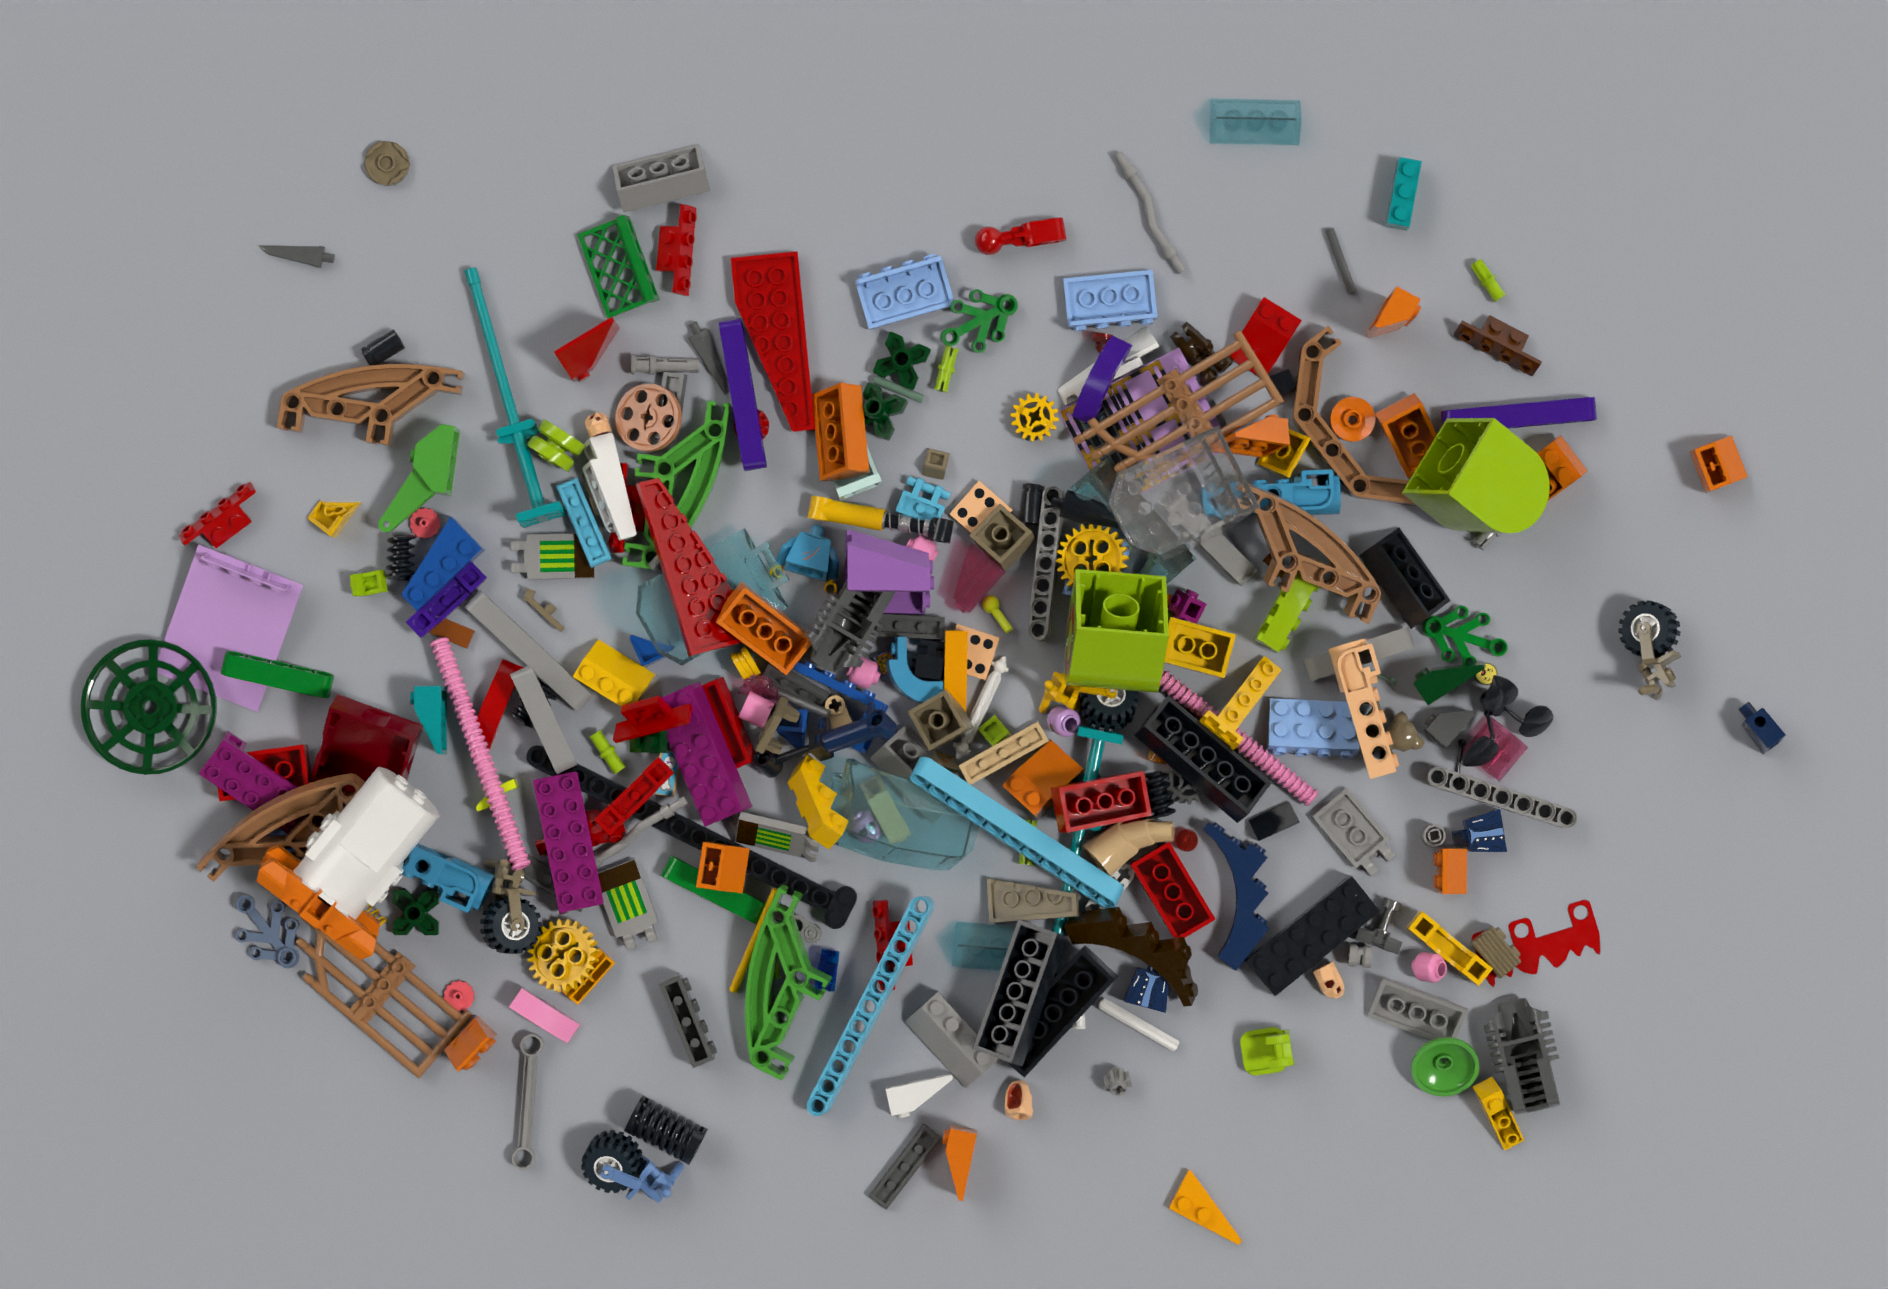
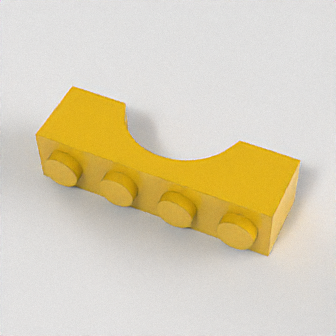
(1449, 948)

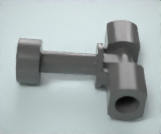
(1380, 935)

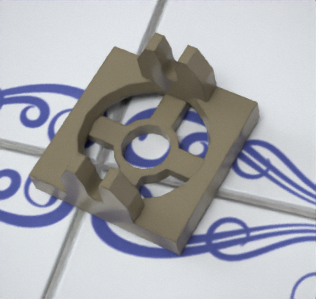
(780, 711)

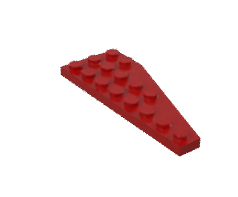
(772, 310)
(688, 568)

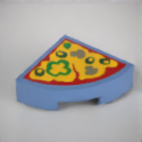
(880, 660)

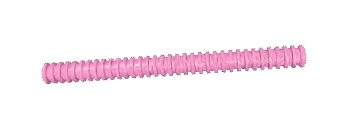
(1247, 746)
(480, 753)

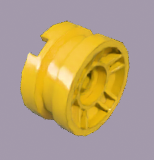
(745, 663)

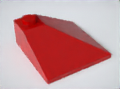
(585, 351)

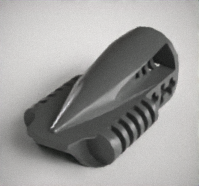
(847, 628)
(1524, 1055)

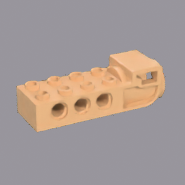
(1357, 687)

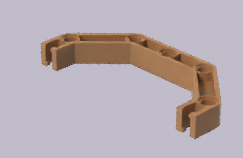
(1321, 435)

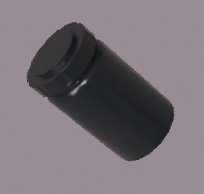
(383, 348)
(1031, 503)

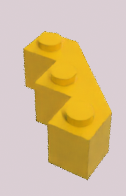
(815, 802)

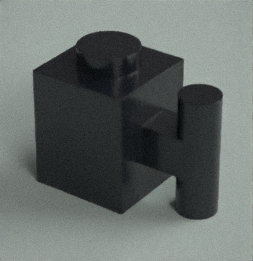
(928, 665)

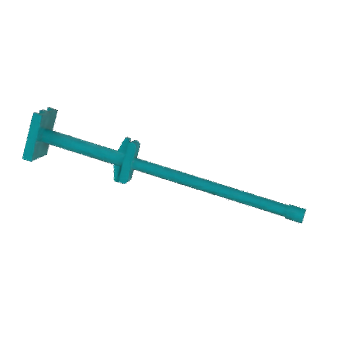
(516, 432)
(1091, 772)

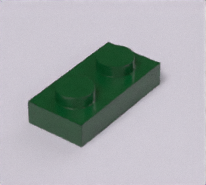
(650, 743)

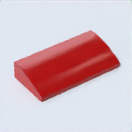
(729, 722)

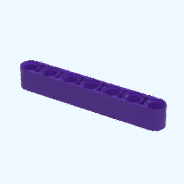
(742, 394)
(1532, 413)

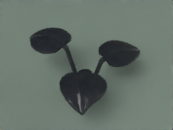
(1494, 700)

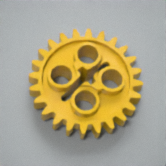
(1112, 557)
(573, 972)

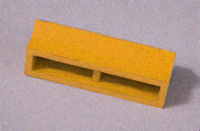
(603, 966)

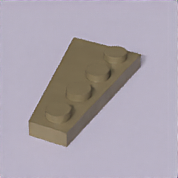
(1024, 902)

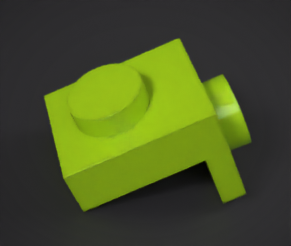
(368, 583)
(994, 731)

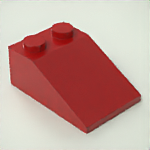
(1267, 333)

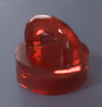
(1098, 338)
(1186, 840)

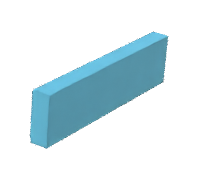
(584, 522)

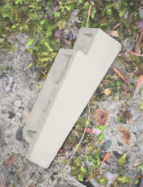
(1143, 344)
(608, 485)

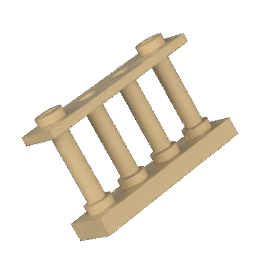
(1003, 753)

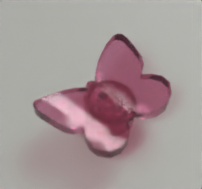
(762, 686)

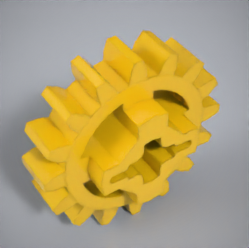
(1044, 422)

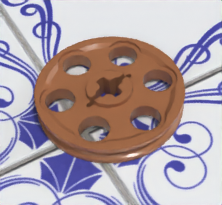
(645, 427)

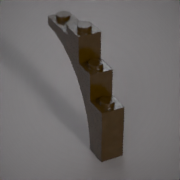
(1141, 940)

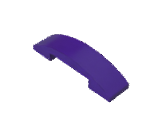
(1100, 378)
(446, 600)

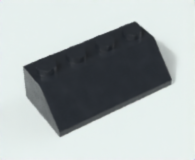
(1404, 578)

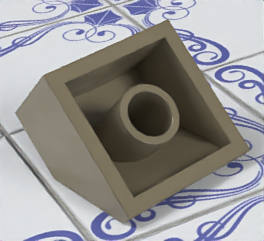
(1002, 537)
(940, 720)

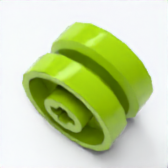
(556, 445)

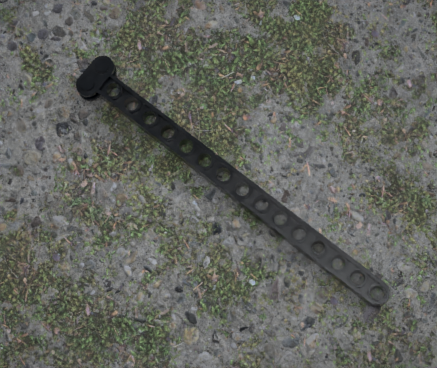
(838, 903)

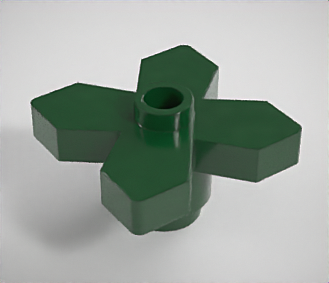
(889, 365)
(879, 410)
(407, 903)

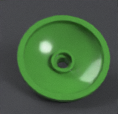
(1445, 1075)

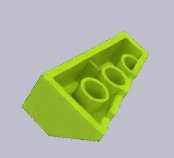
(1284, 615)

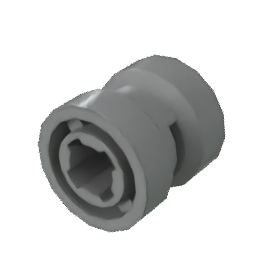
(1430, 837)
(1359, 955)

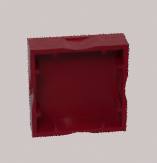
(364, 738)

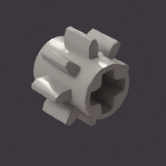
(1117, 1081)

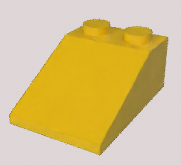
(1199, 648)

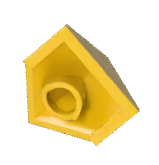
(332, 516)

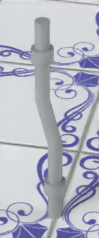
(1130, 173)
(665, 812)

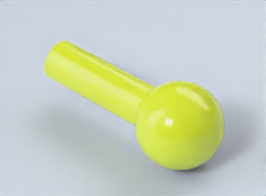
(991, 605)

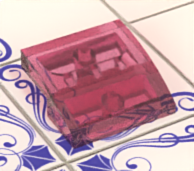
(1508, 753)

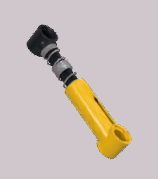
(877, 519)

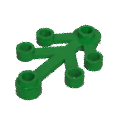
(981, 319)
(1460, 635)

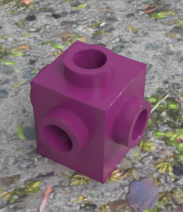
(1186, 605)

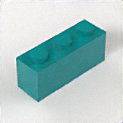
(1403, 193)

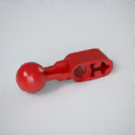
(1029, 234)

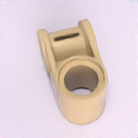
(839, 717)

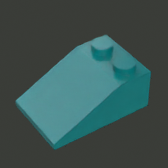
(431, 709)

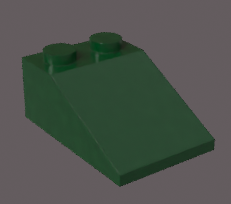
(1440, 680)

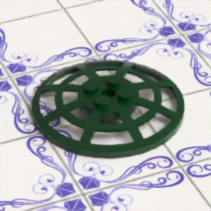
(135, 703)

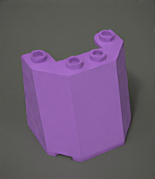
(889, 567)

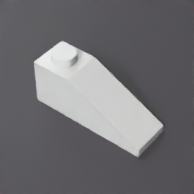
(911, 1095)

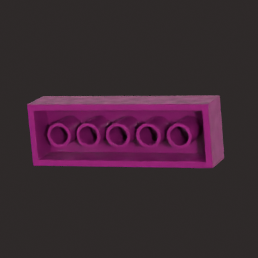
(706, 759)

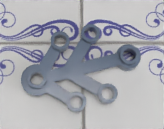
(269, 934)

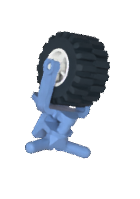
(614, 1162)

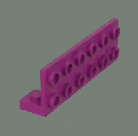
(246, 777)
(568, 842)

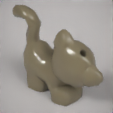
(1402, 733)

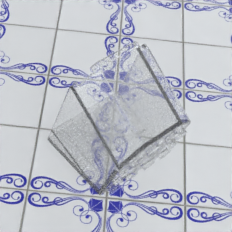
(1181, 497)

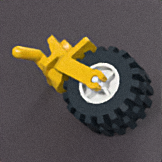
(1101, 706)

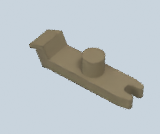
(547, 611)

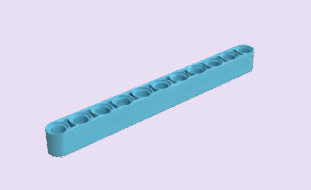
(1016, 832)
(862, 1013)

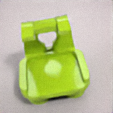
(1266, 1050)

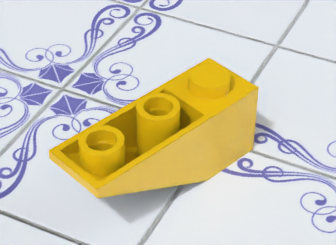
(1498, 1113)

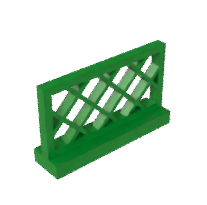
(633, 255)

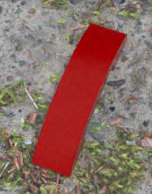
(497, 700)
(634, 796)

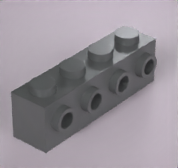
(687, 1021)

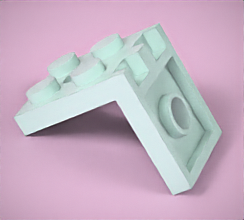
(858, 485)

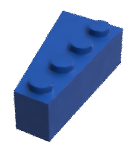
(444, 560)

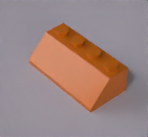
(1397, 310)
(840, 432)
(763, 628)

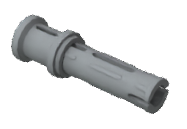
(653, 364)

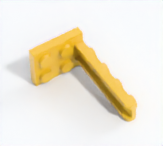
(1241, 703)

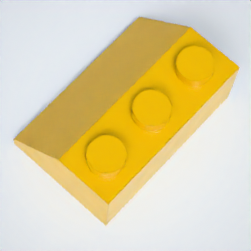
(613, 674)

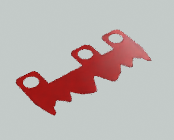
(1554, 945)

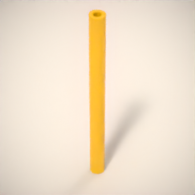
(744, 964)

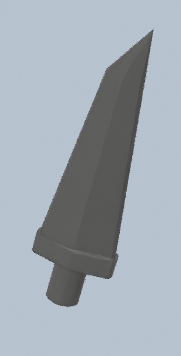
(303, 254)
(704, 346)

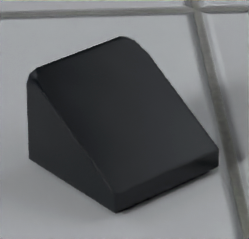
(1283, 382)

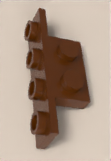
(1500, 342)

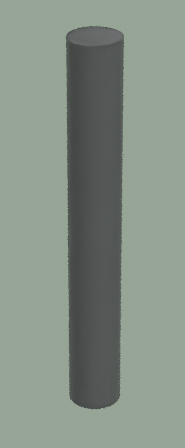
(1339, 257)
(802, 703)

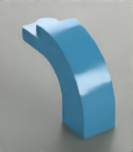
(904, 680)

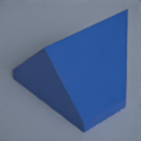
(645, 651)
(794, 732)

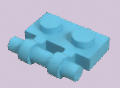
(916, 506)

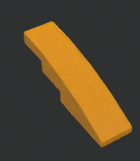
(956, 665)

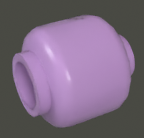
(1063, 721)

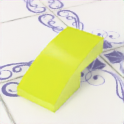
(508, 786)

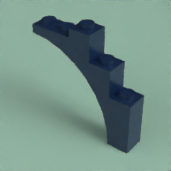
(1244, 863)

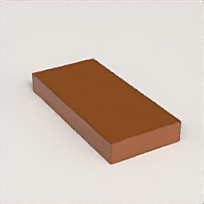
(455, 632)

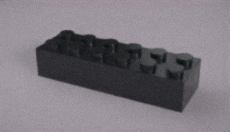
(1202, 759)
(1312, 935)
(1020, 992)
(1068, 999)

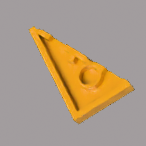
(1196, 1204)

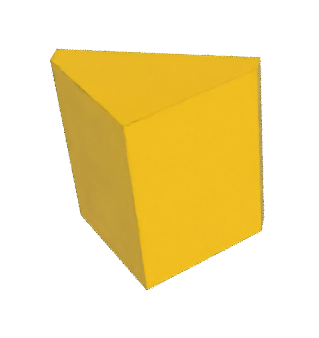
(1285, 460)

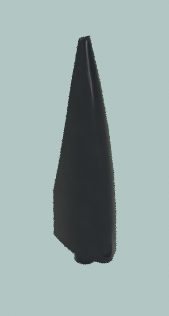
(1084, 510)

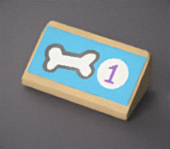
(669, 787)

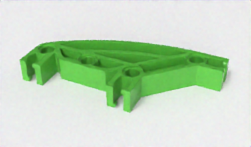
(698, 448)
(763, 1026)

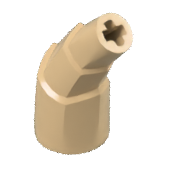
(1123, 839)

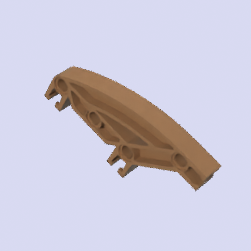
(324, 393)
(1347, 571)
(247, 837)

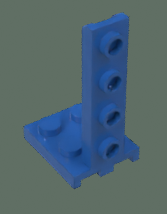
(847, 688)

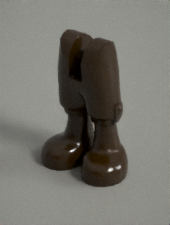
(1198, 346)

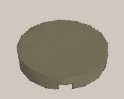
(387, 163)

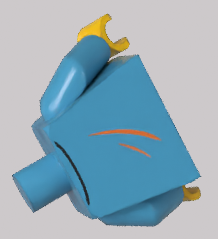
(810, 556)

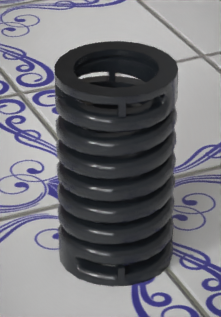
(663, 1131)

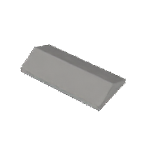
(1416, 1011)

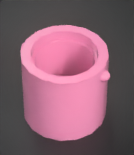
(756, 709)

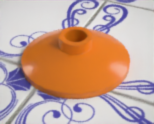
(1361, 411)

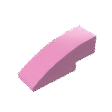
(544, 1015)

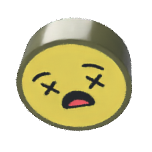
(1486, 675)

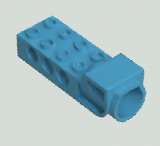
(1313, 499)
(450, 876)

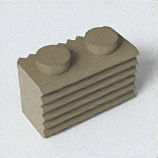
(1495, 951)

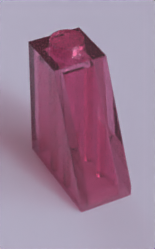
(976, 579)

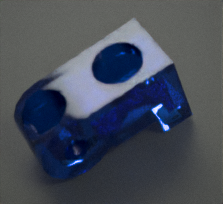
(828, 964)

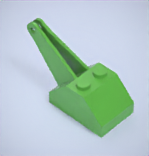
(432, 474)

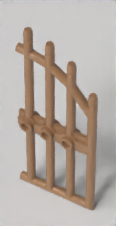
(1185, 405)
(377, 994)

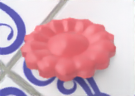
(425, 523)
(459, 995)

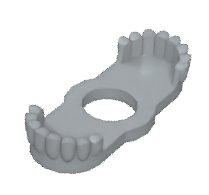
(809, 932)

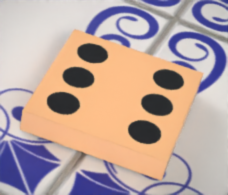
(976, 507)
(980, 651)

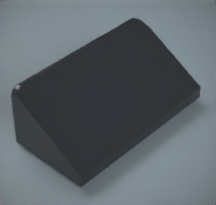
(1273, 821)

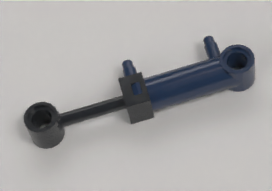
(825, 743)

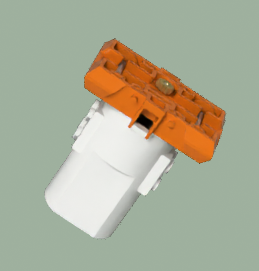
(352, 860)

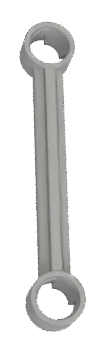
(527, 1101)

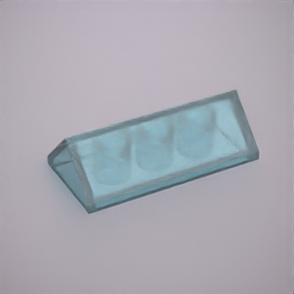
(1255, 122)
(980, 945)

